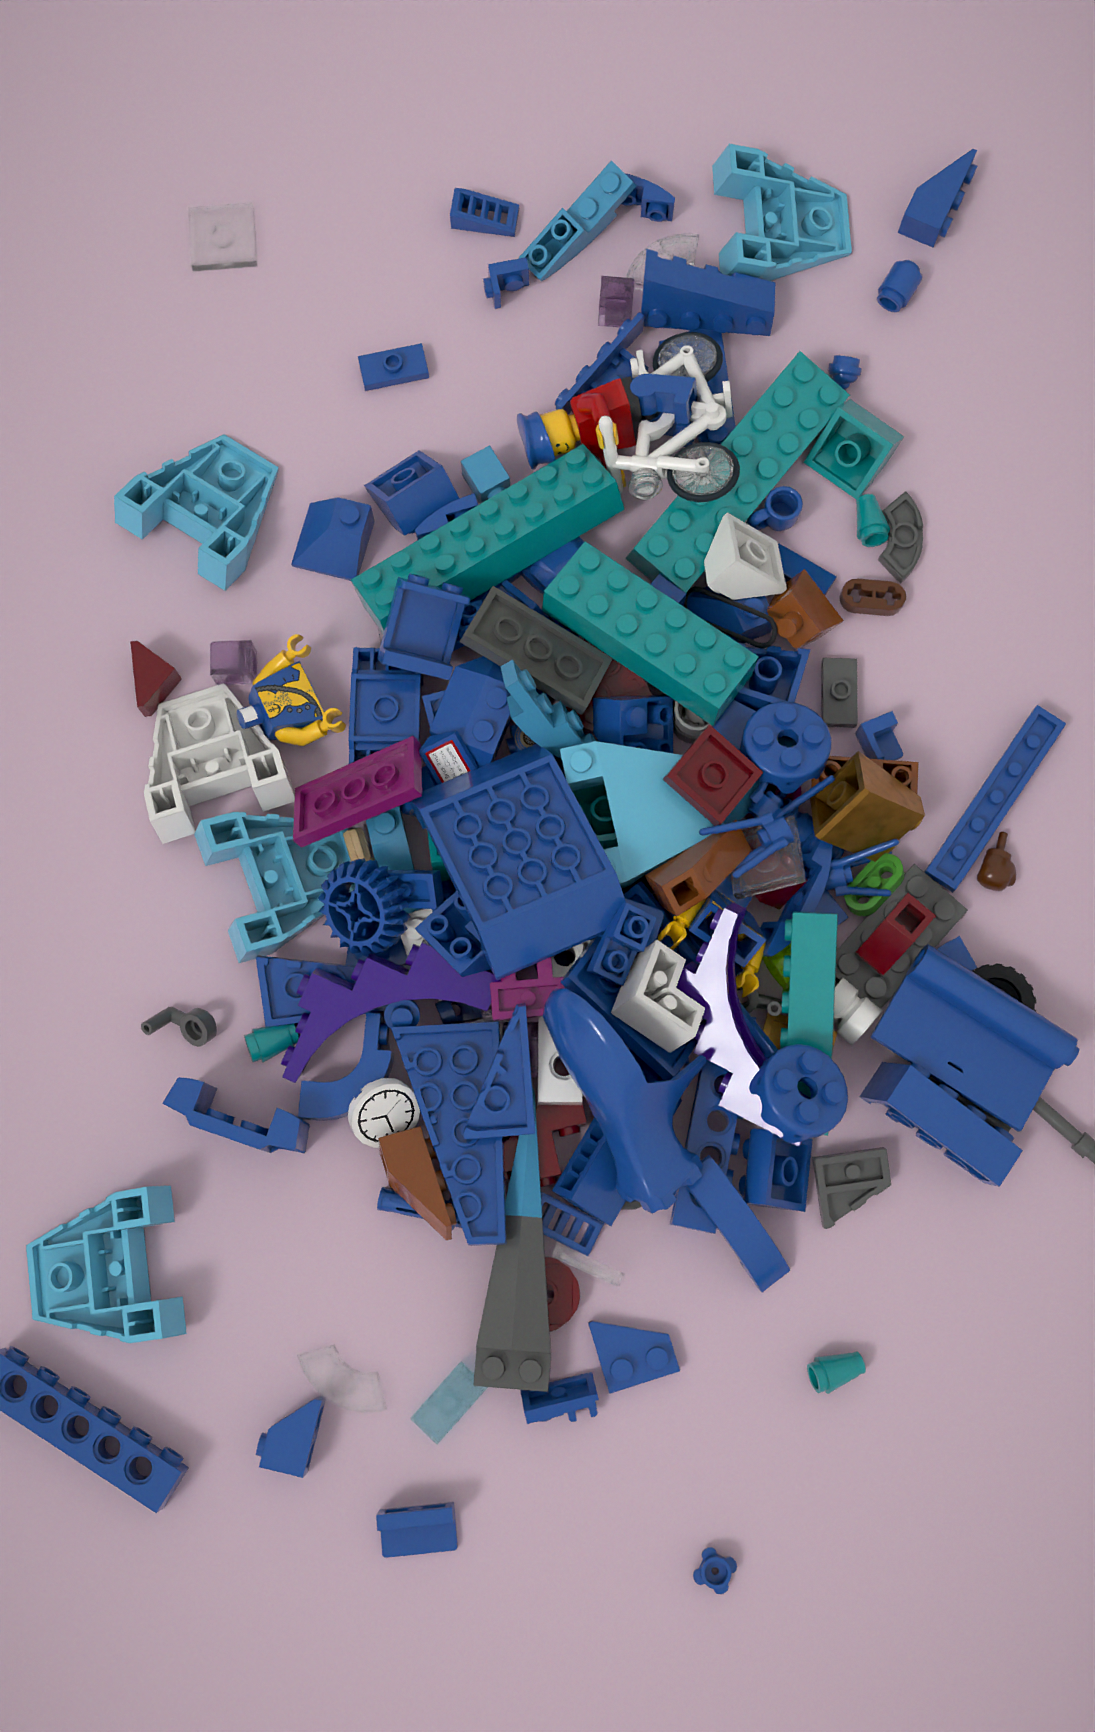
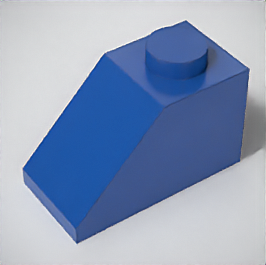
(291, 1441)

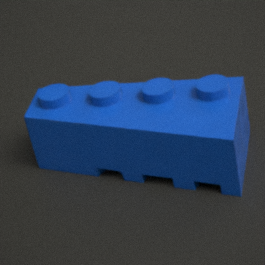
(705, 298)
(774, 677)
(943, 1120)

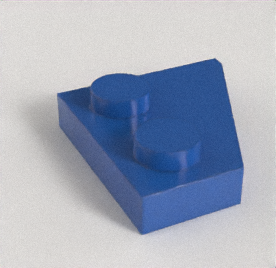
(632, 1355)

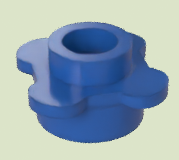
(718, 1581)

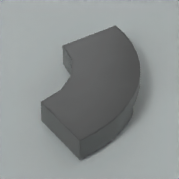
(904, 537)

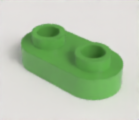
(871, 878)

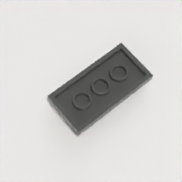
(553, 656)
(863, 976)

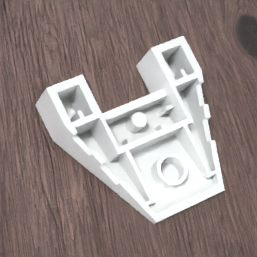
(207, 755)

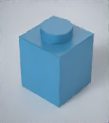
(484, 474)

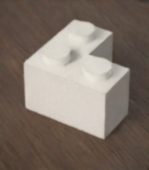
(653, 1002)

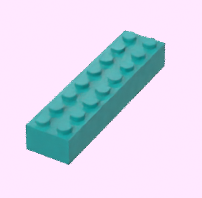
(766, 447)
(501, 532)

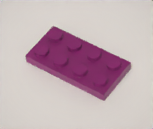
(357, 792)

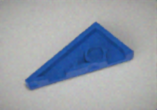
(506, 1095)

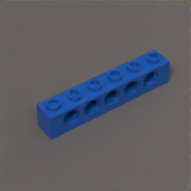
(686, 1210)
(90, 1449)

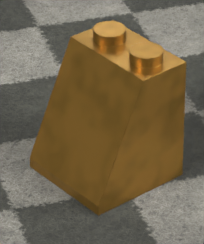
(864, 808)

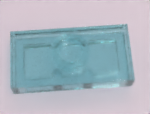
(448, 1403)

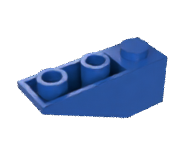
(933, 200)

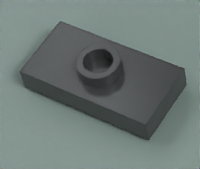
(839, 692)

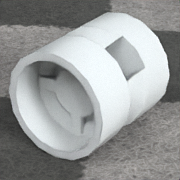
(852, 1013)

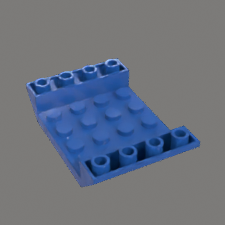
(521, 858)

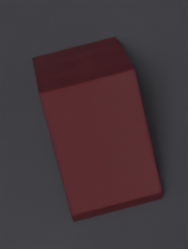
(152, 678)

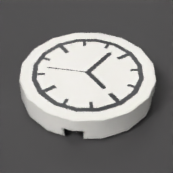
(382, 1110)

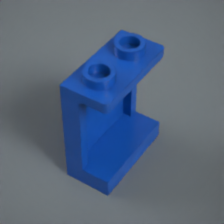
(422, 626)

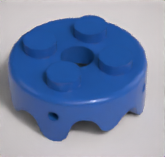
(782, 765)
(786, 1107)

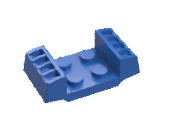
(382, 704)
(194, 1101)

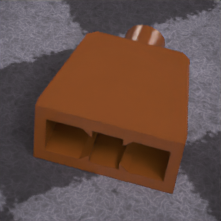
(803, 611)

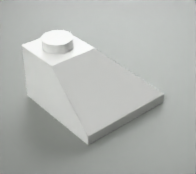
(743, 561)

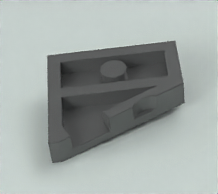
(848, 1180)

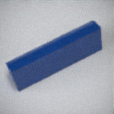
(592, 1177)

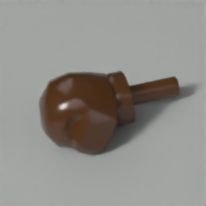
(996, 869)

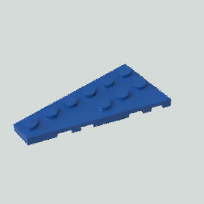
(447, 1074)

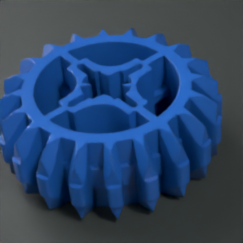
(372, 901)

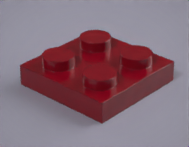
(713, 775)

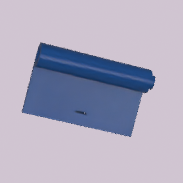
(963, 1020)

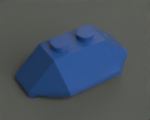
(476, 708)

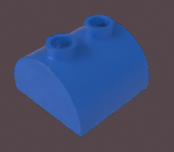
(775, 1171)

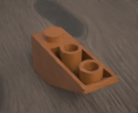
(697, 870)
(412, 1175)

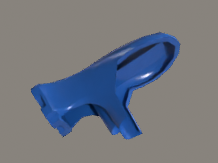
(629, 1107)

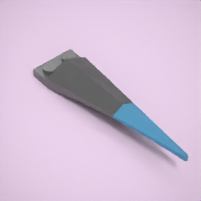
(514, 1325)

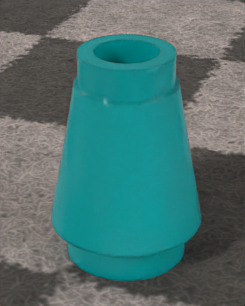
(871, 522)
(270, 1041)
(834, 1371)

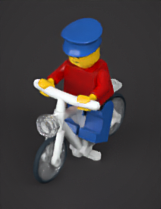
(641, 410)

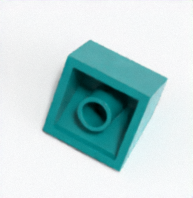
(853, 448)

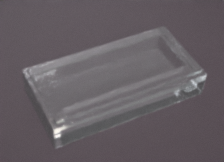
(587, 1264)

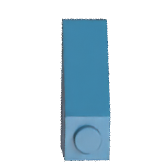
(390, 842)

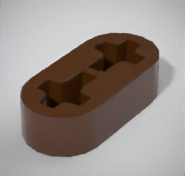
(873, 600)

